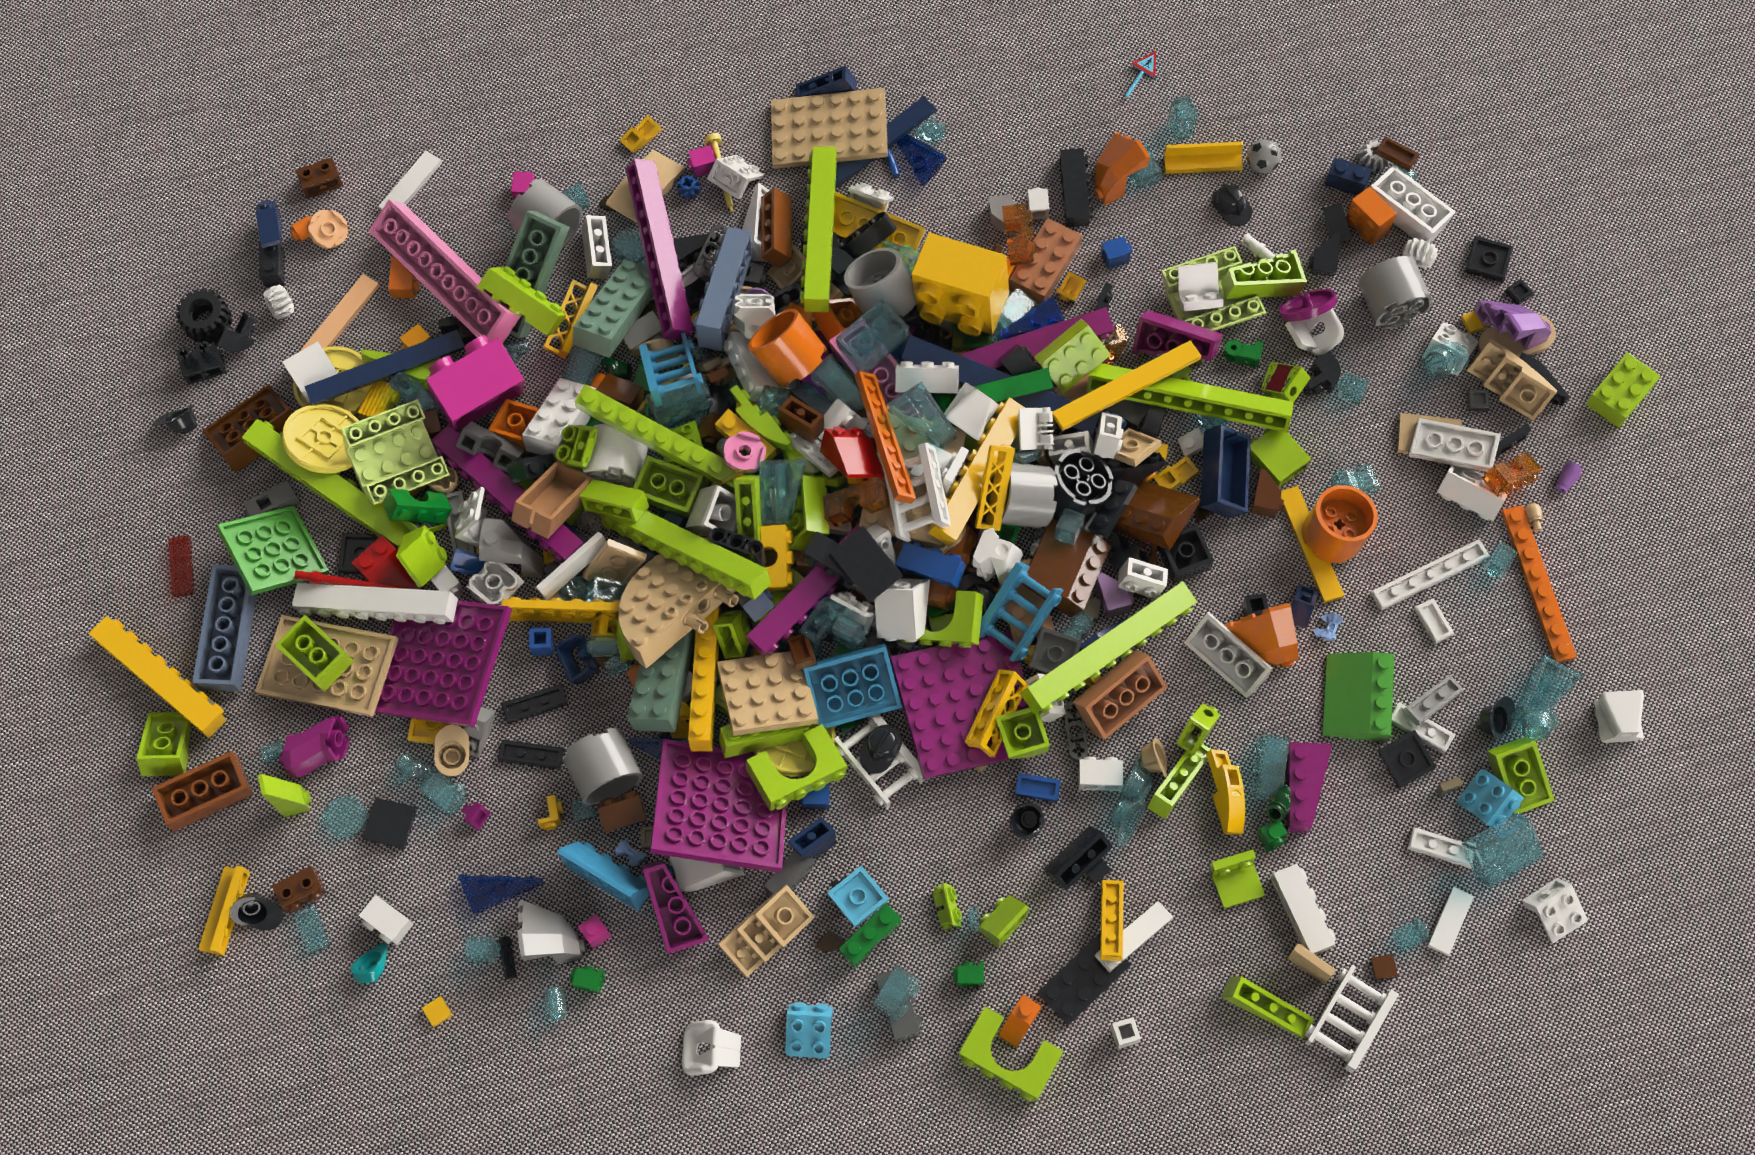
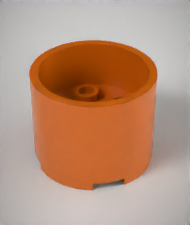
(787, 347)
(1340, 523)

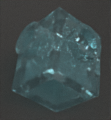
(771, 400)

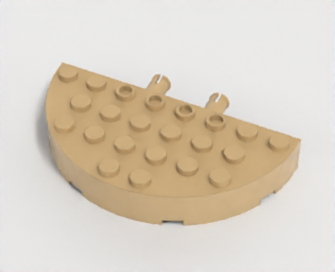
(666, 604)

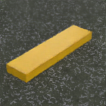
(1111, 920)

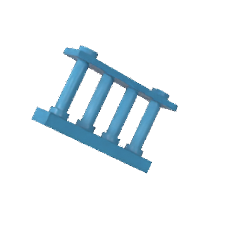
(652, 369)
(998, 610)

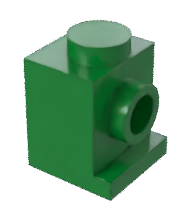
(1272, 835)
(969, 974)
(588, 979)

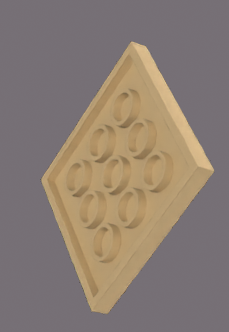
(765, 693)

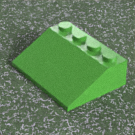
(1358, 696)

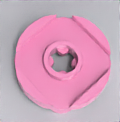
(754, 447)

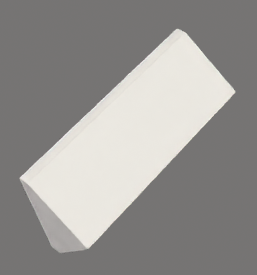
(1228, 655)

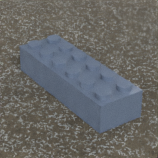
(725, 284)
(224, 632)

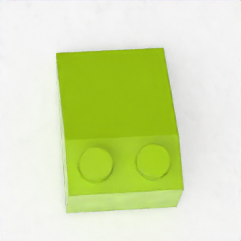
(164, 745)
(1522, 769)

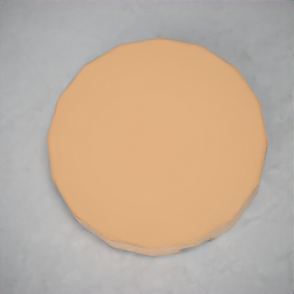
(327, 229)

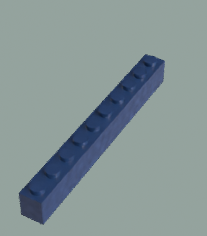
(978, 374)

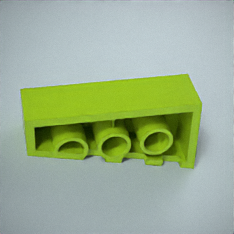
(522, 299)
(752, 742)

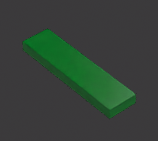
(1017, 385)

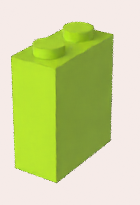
(1278, 456)

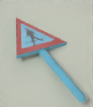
(1146, 65)

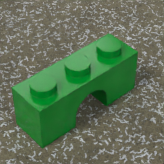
(403, 507)
(878, 927)

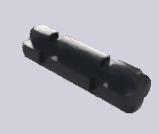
(507, 957)

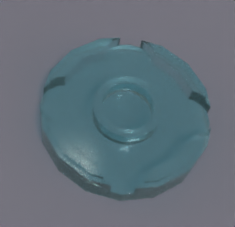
(345, 816)

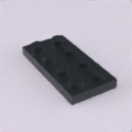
(1079, 983)

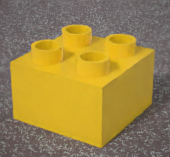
(960, 284)

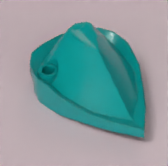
(370, 965)

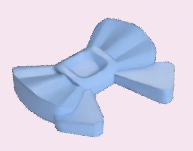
(1333, 621)
(634, 856)

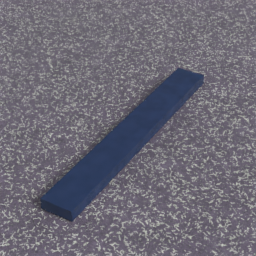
(896, 130)
(384, 367)

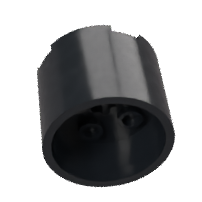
(1082, 483)

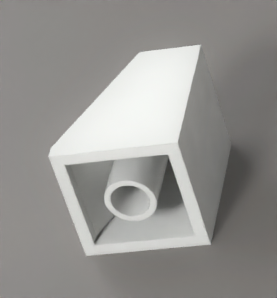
(309, 367)
(713, 509)
(902, 610)
(696, 874)

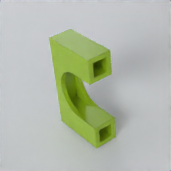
(963, 628)
(780, 790)
(1029, 1080)

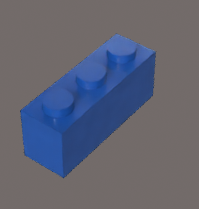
(931, 564)

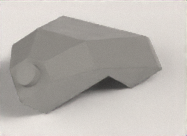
(505, 544)
(547, 934)

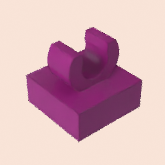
(475, 815)

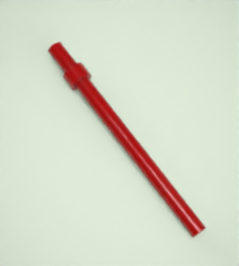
(317, 578)

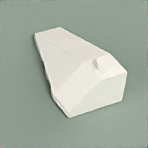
(753, 221)

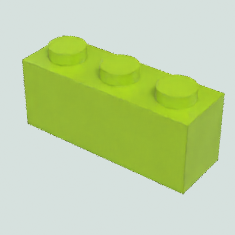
(614, 500)
(748, 506)

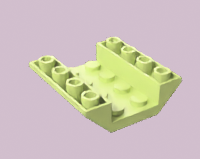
(1217, 318)
(392, 451)

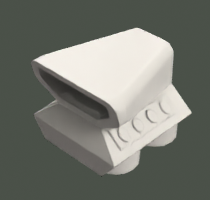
(752, 312)
(971, 410)
(995, 556)
(494, 583)
(1619, 716)

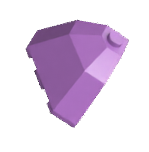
(1517, 320)

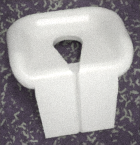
(1320, 343)
(723, 1048)

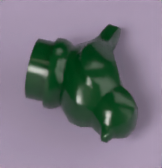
(616, 368)
(1279, 804)

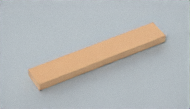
(344, 312)

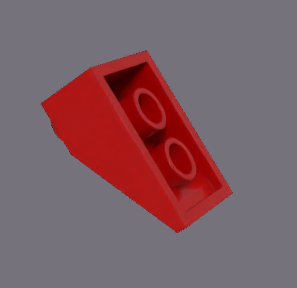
(851, 452)
(382, 566)

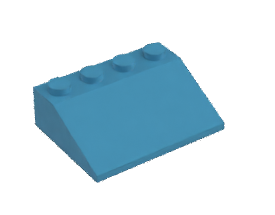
(853, 686)
(605, 874)

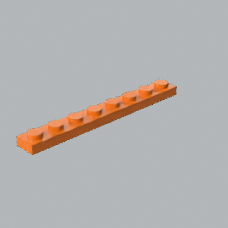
(885, 437)
(1538, 584)

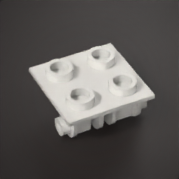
(1033, 428)

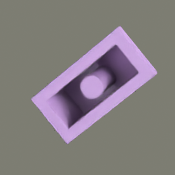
(1113, 599)

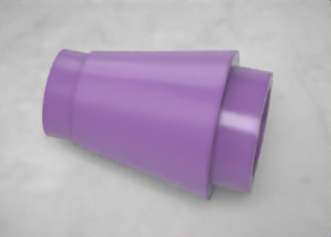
(1569, 475)

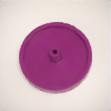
(1308, 305)

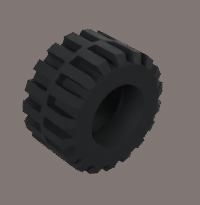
(200, 302)

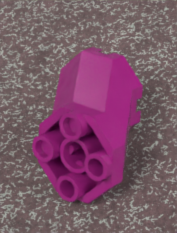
(315, 747)

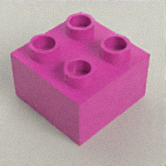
(474, 382)

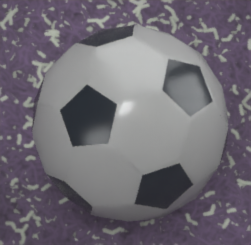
(1263, 156)

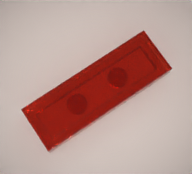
(181, 566)

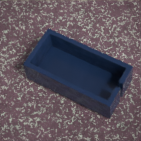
(1225, 471)

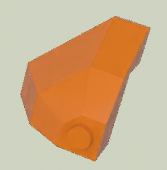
(1117, 161)
(1269, 635)

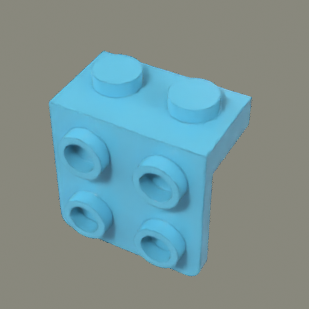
(1489, 798)
(808, 1030)

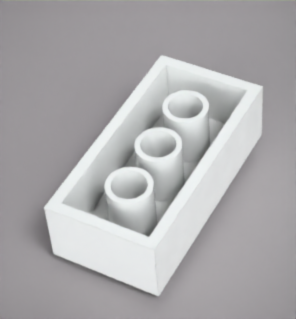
(557, 411)

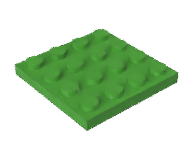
(271, 549)

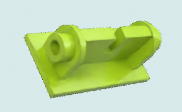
(951, 914)

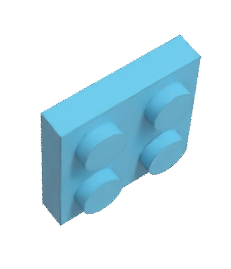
(858, 896)

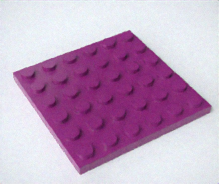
(445, 667)
(942, 697)
(714, 811)

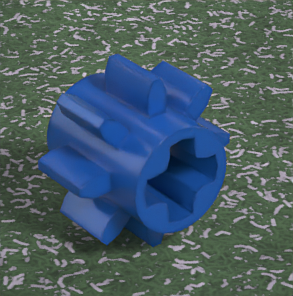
(688, 187)

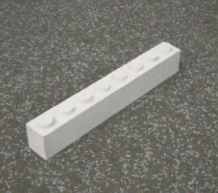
(375, 603)

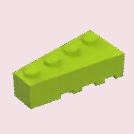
(1266, 278)

